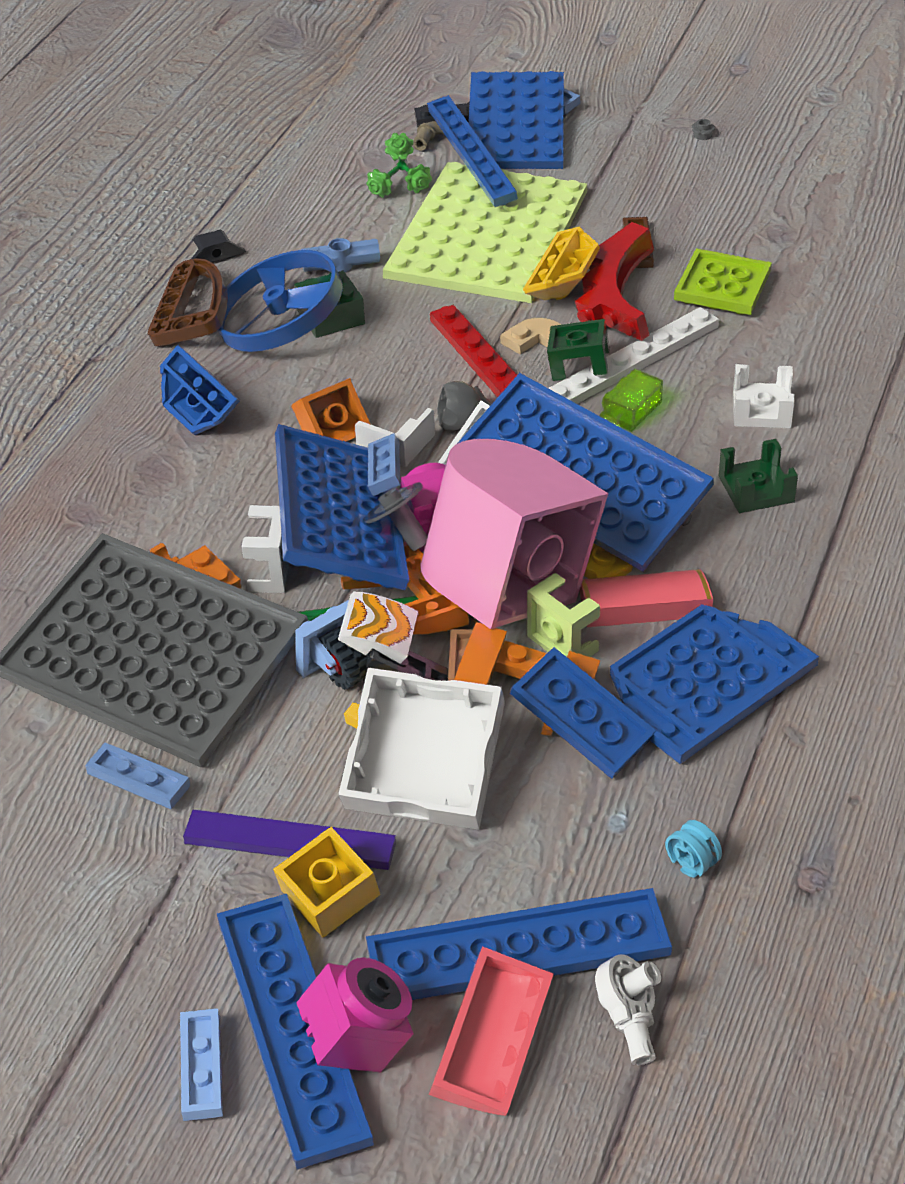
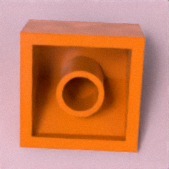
(331, 411)

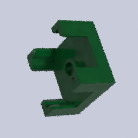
(578, 341)
(757, 482)

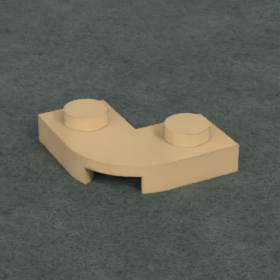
(528, 334)

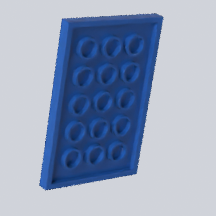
(519, 117)

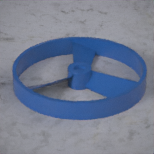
(317, 298)

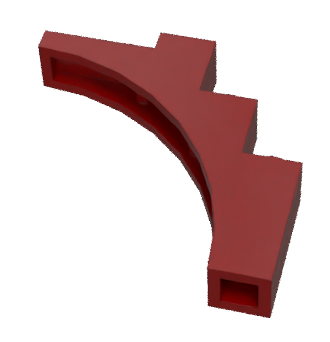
(607, 278)

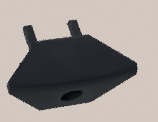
(215, 246)

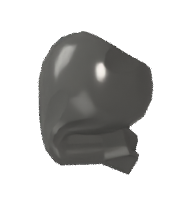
(457, 404)

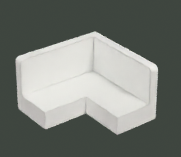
(412, 435)

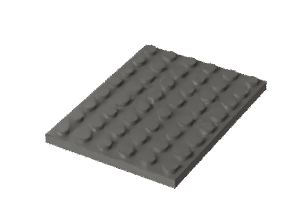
(151, 648)

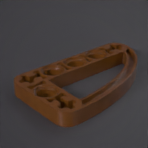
(169, 323)

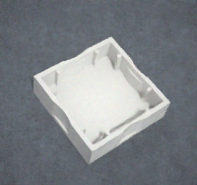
(423, 748)

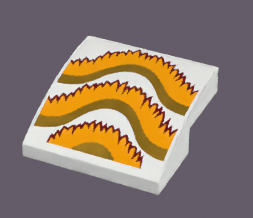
(378, 624)

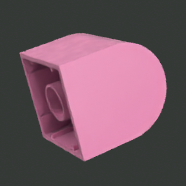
(507, 525)

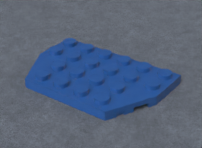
(707, 676)

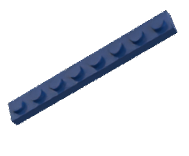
(472, 151)

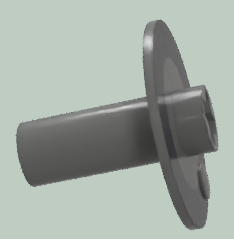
(395, 505)

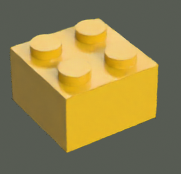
(327, 882)

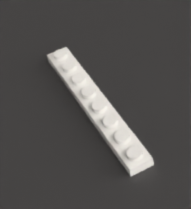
(638, 355)

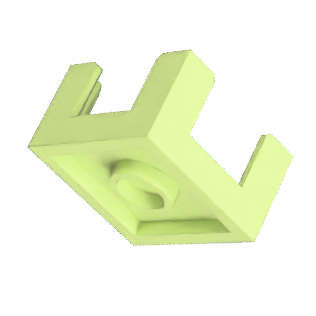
(554, 624)

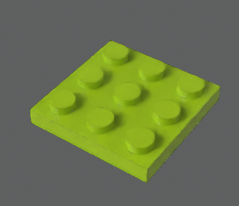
(722, 281)

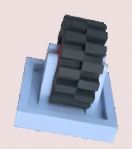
(319, 648)

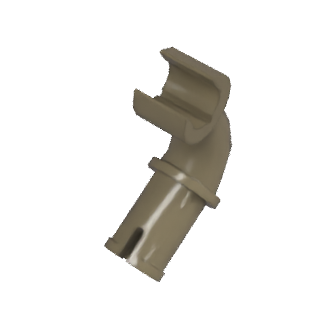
(426, 133)

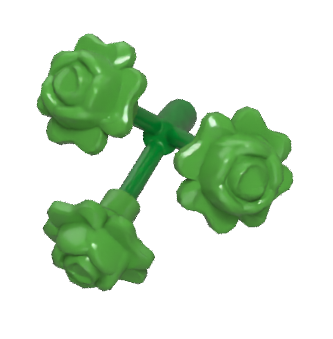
(399, 148)

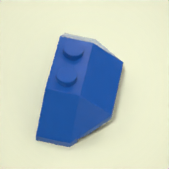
(194, 392)

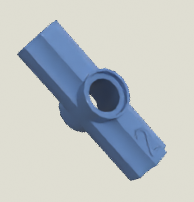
(347, 253)

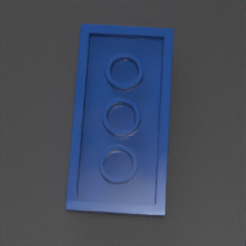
(582, 712)

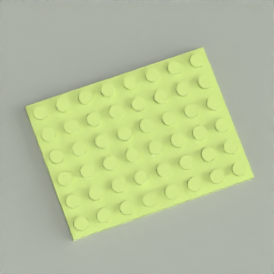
(480, 248)

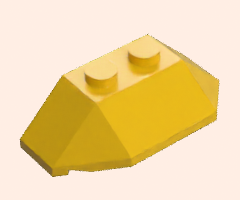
(562, 265)

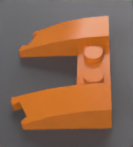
(434, 610)
(490, 652)

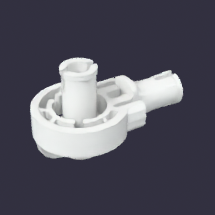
(630, 1015)

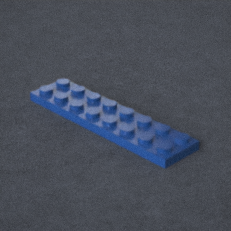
(550, 937)
(272, 973)

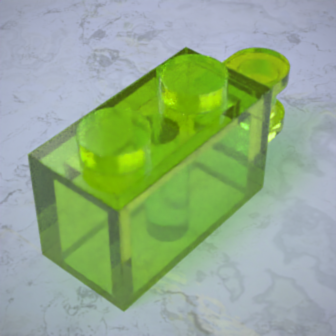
(632, 399)

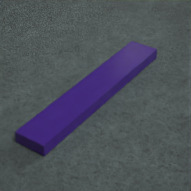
(280, 837)

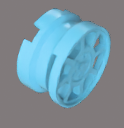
(693, 848)

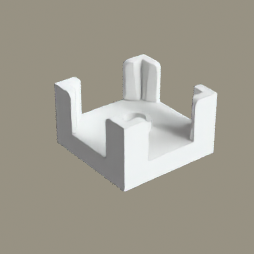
(763, 403)
(268, 550)

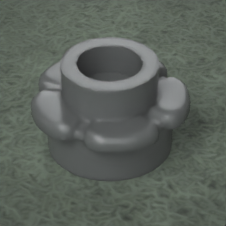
(703, 129)

